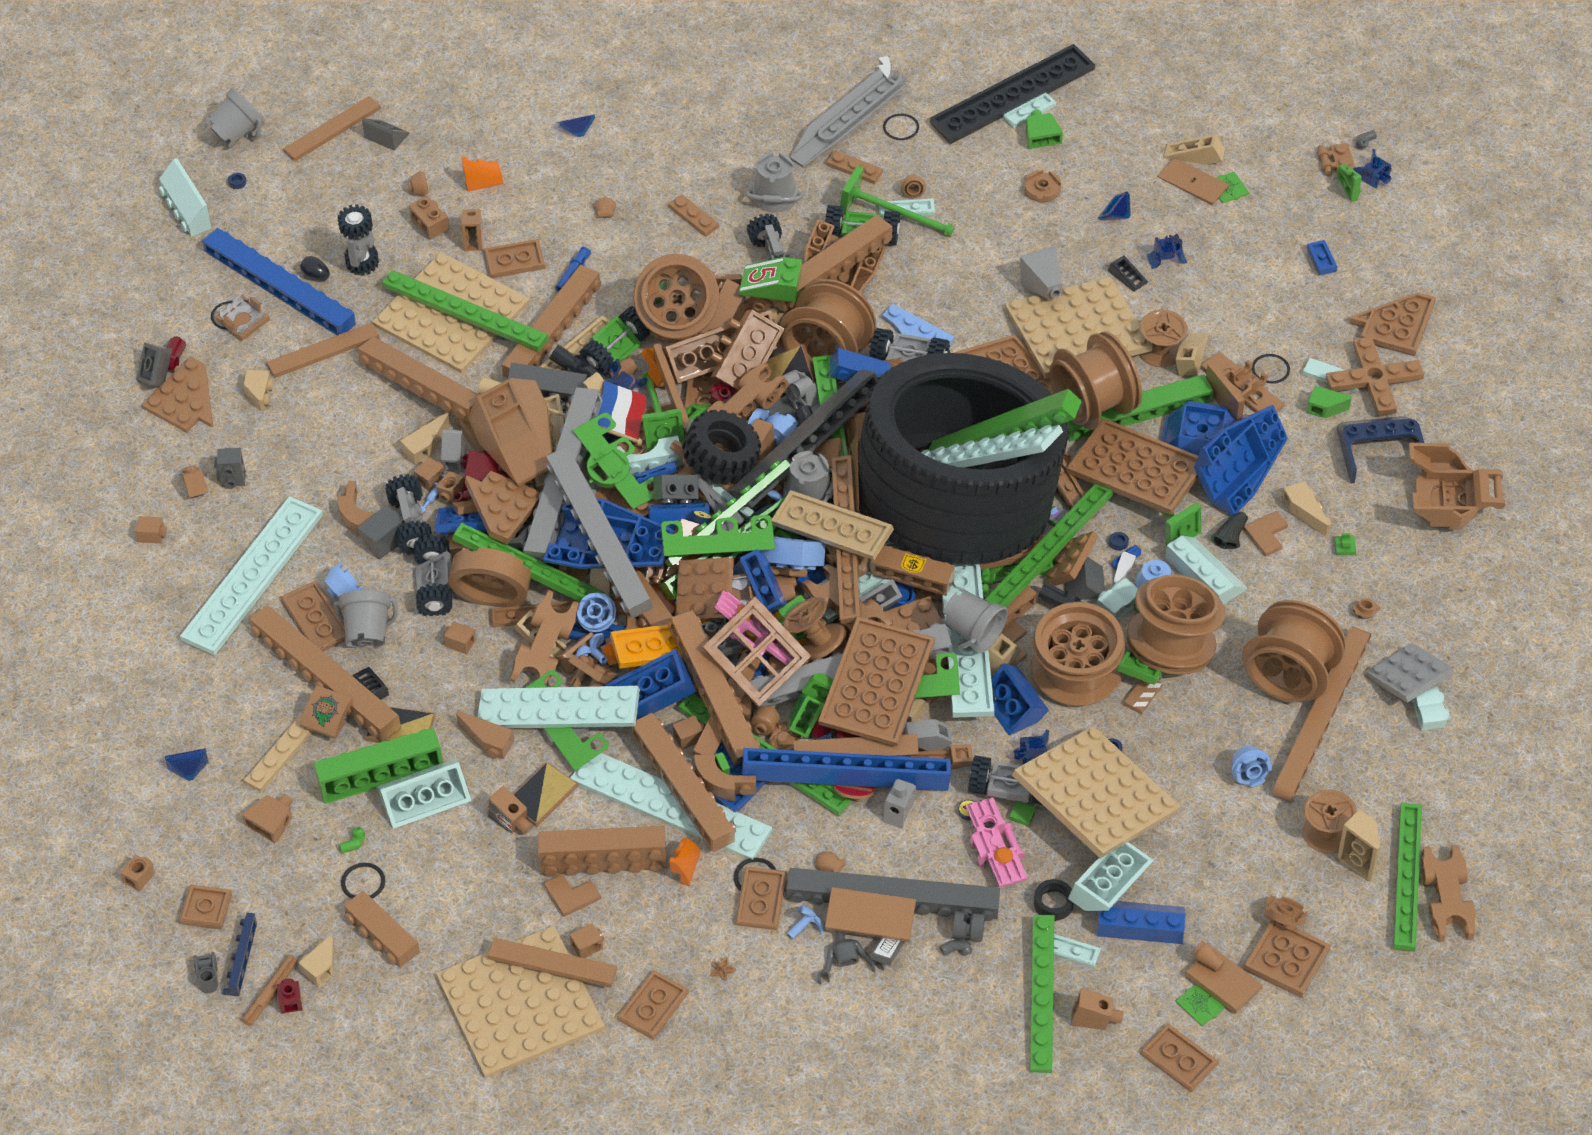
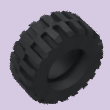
(726, 430)

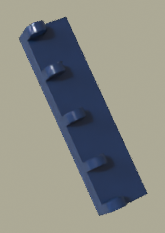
(242, 955)

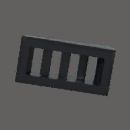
(1115, 270)
(382, 690)

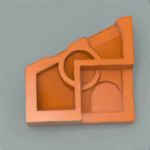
(481, 174)
(654, 374)
(685, 860)

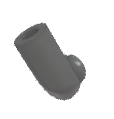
(1362, 140)
(955, 945)

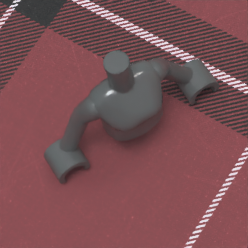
(846, 954)

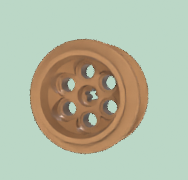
(671, 269)
(828, 318)
(1099, 377)
(1175, 624)
(1080, 638)
(1294, 651)

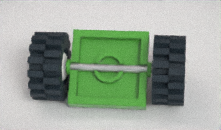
(855, 219)
(615, 340)

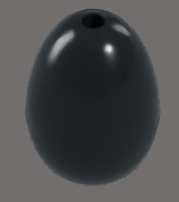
(314, 269)

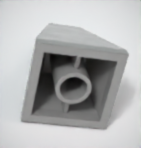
(1041, 273)

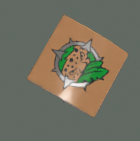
(326, 712)

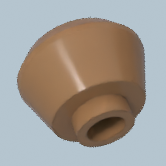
(418, 184)
(913, 186)

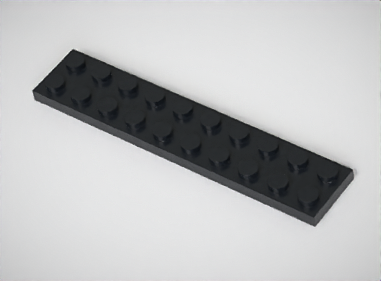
(1011, 93)

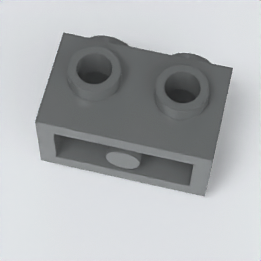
(230, 467)
(675, 488)

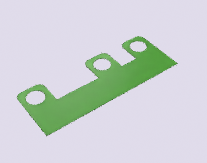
(591, 436)
(722, 542)
(943, 683)
(566, 739)

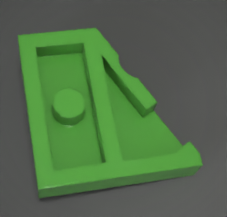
(1350, 181)

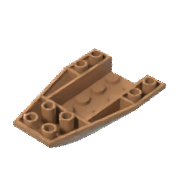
(860, 273)
(514, 428)

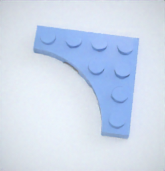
(912, 325)

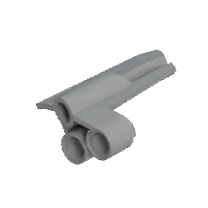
(803, 391)

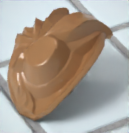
(783, 738)

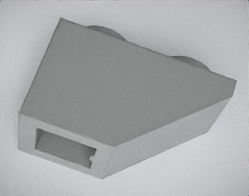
(452, 450)
(931, 734)

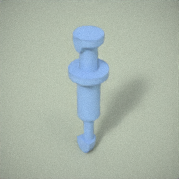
(432, 495)

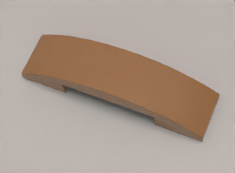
(958, 754)

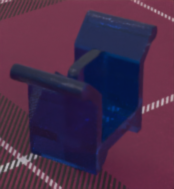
(1375, 171)
(1166, 249)
(624, 380)
(1031, 747)

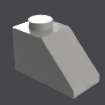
(885, 595)

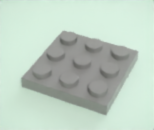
(1410, 672)

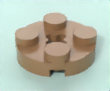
(1042, 194)
(1285, 912)

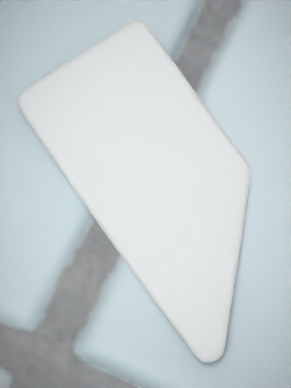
(1124, 566)

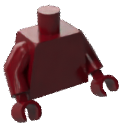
(477, 466)

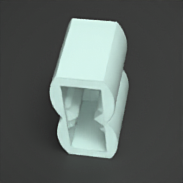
(1118, 599)
(1431, 710)

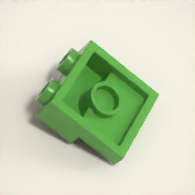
(1133, 667)

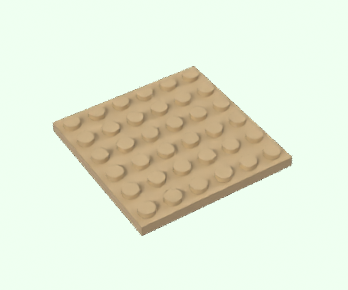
(1073, 318)
(440, 334)
(1096, 791)
(516, 1010)

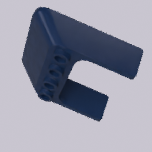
(1371, 430)

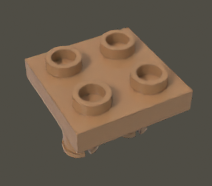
(591, 667)

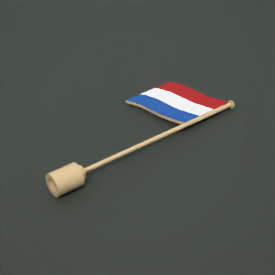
(620, 403)

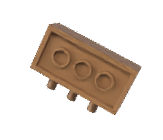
(746, 349)

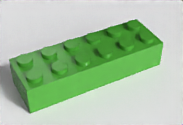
(377, 764)

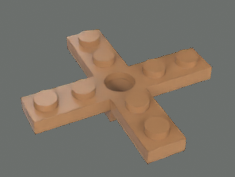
(1371, 366)

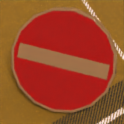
(854, 792)

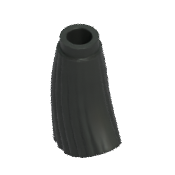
(1228, 533)

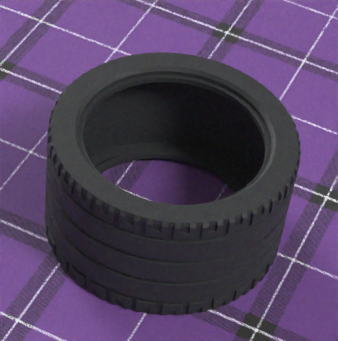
(941, 507)

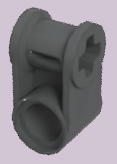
(206, 969)

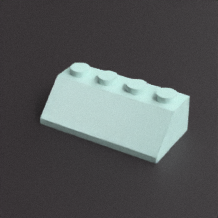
(184, 199)
(1199, 563)
(424, 793)
(1109, 878)

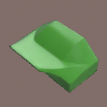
(818, 686)

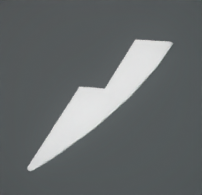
(886, 67)

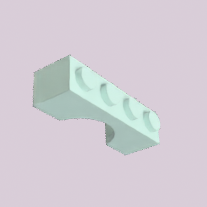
(656, 457)

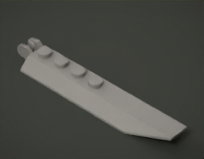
(847, 115)

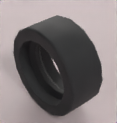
(1056, 886)

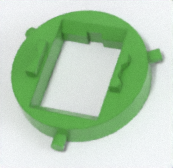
(616, 477)

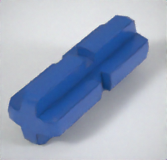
(1134, 550)

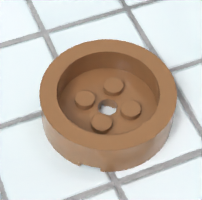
(489, 577)

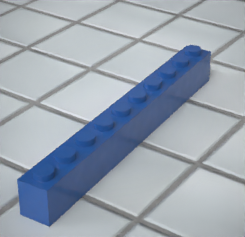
(279, 282)
(845, 768)

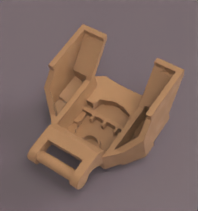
(1448, 489)

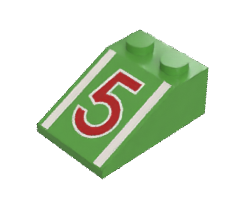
(772, 279)

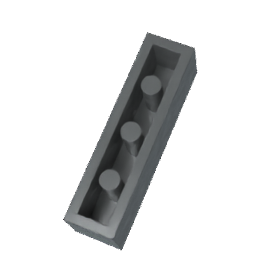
(549, 380)

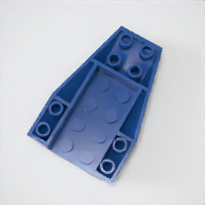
(1240, 458)
(637, 535)

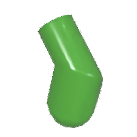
(355, 842)

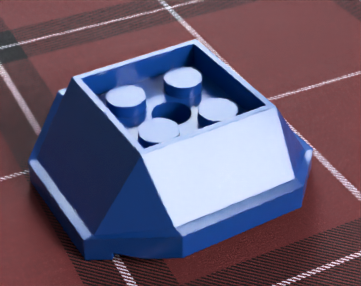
(1195, 425)

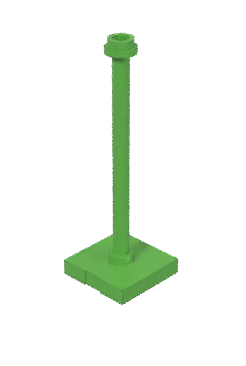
(852, 191)
(660, 424)
(1184, 523)

